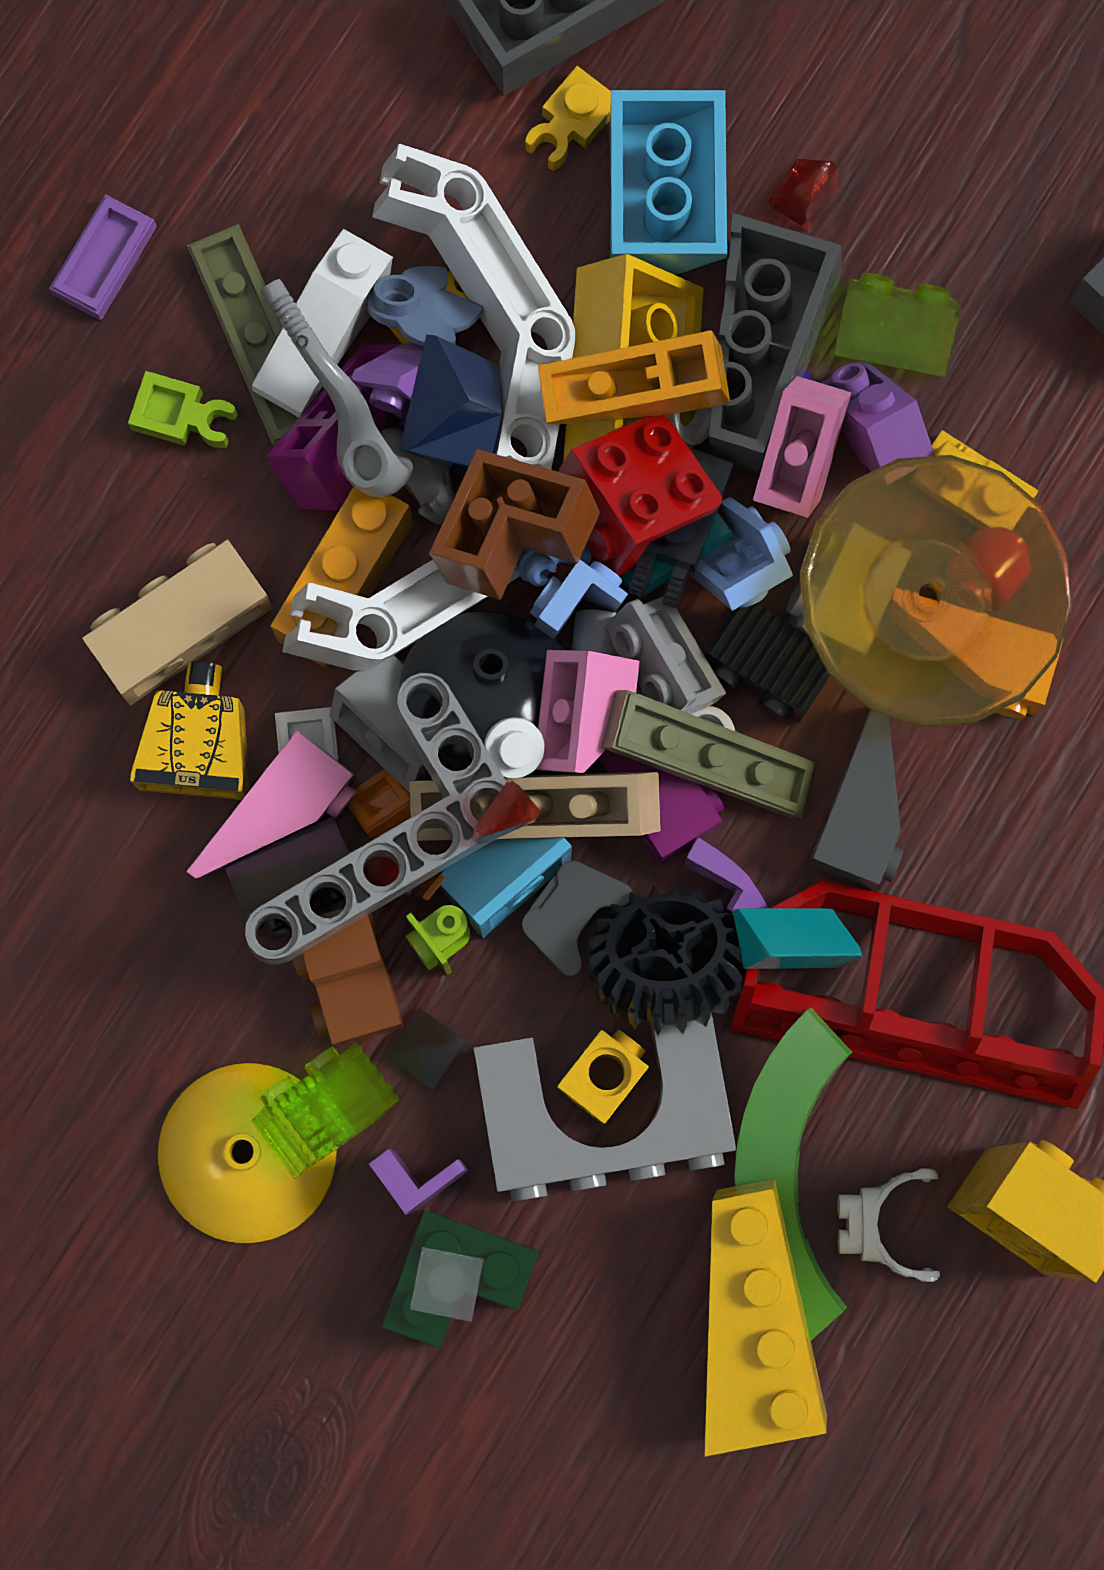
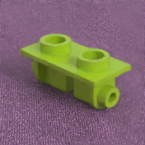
(439, 936)

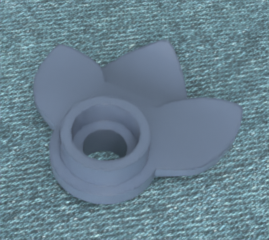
(421, 305)

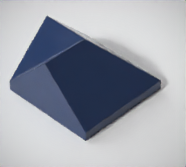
(452, 405)

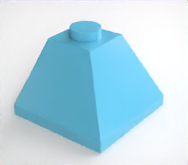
(502, 878)

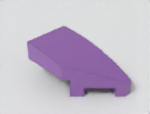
(724, 872)

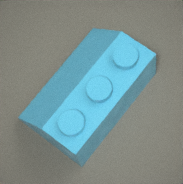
(668, 177)

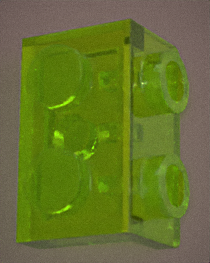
(897, 324)

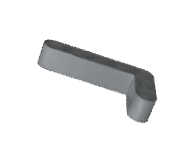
(399, 843)

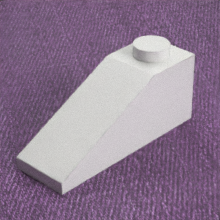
(335, 310)

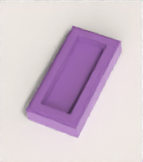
(103, 257)

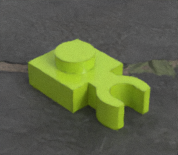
(173, 409)

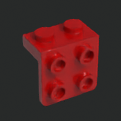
(642, 486)

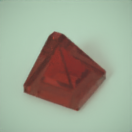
(506, 813)

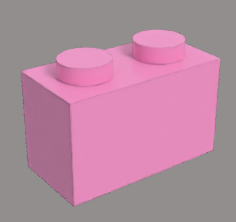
(802, 446)

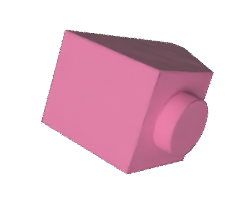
(578, 705)

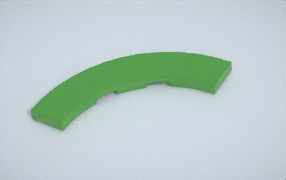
(772, 1140)

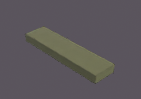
(243, 313)
(707, 754)

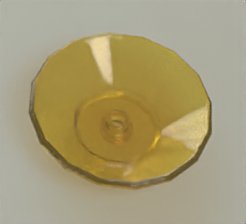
(995, 580)

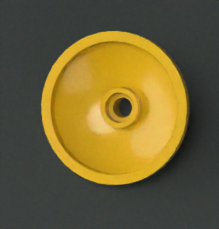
(204, 1180)

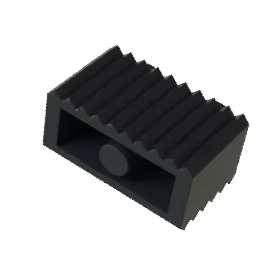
(768, 661)

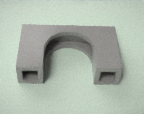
(533, 1151)

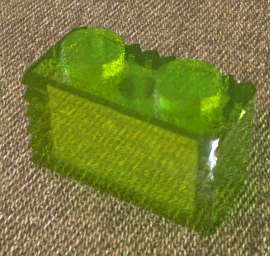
(324, 1109)

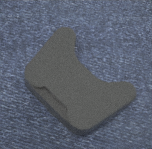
(566, 909)

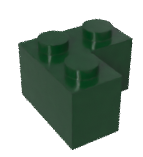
(502, 1279)

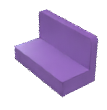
(405, 1187)

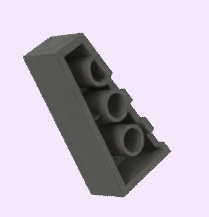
(768, 329)

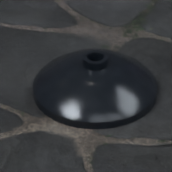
(457, 655)

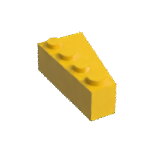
(759, 1343)

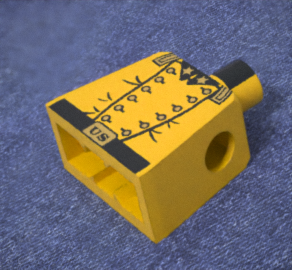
(194, 740)

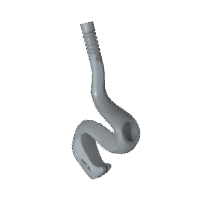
(364, 454)

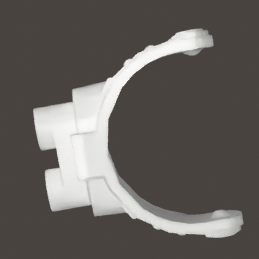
(861, 1224)

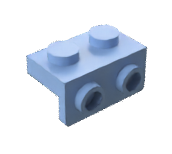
(749, 562)
(592, 584)

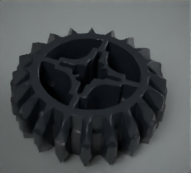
(666, 970)

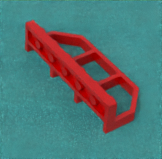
(937, 1047)

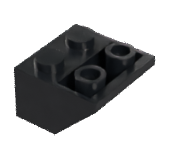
(283, 867)

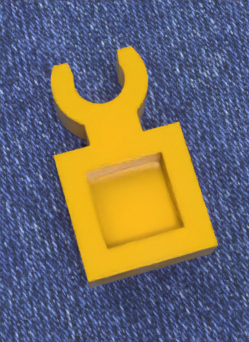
(575, 112)

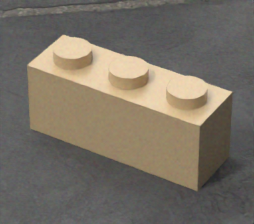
(177, 620)

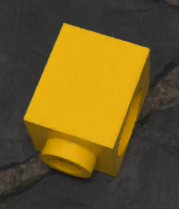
(595, 1101)

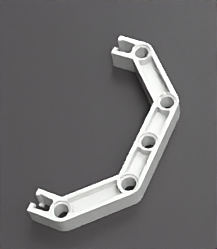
(515, 300)

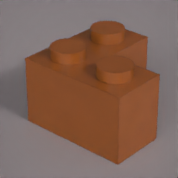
(506, 509)
(350, 984)

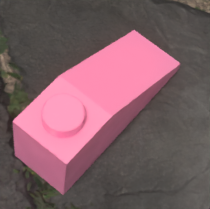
(287, 798)

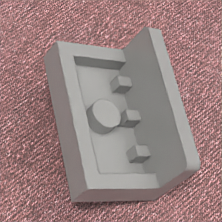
(669, 657)

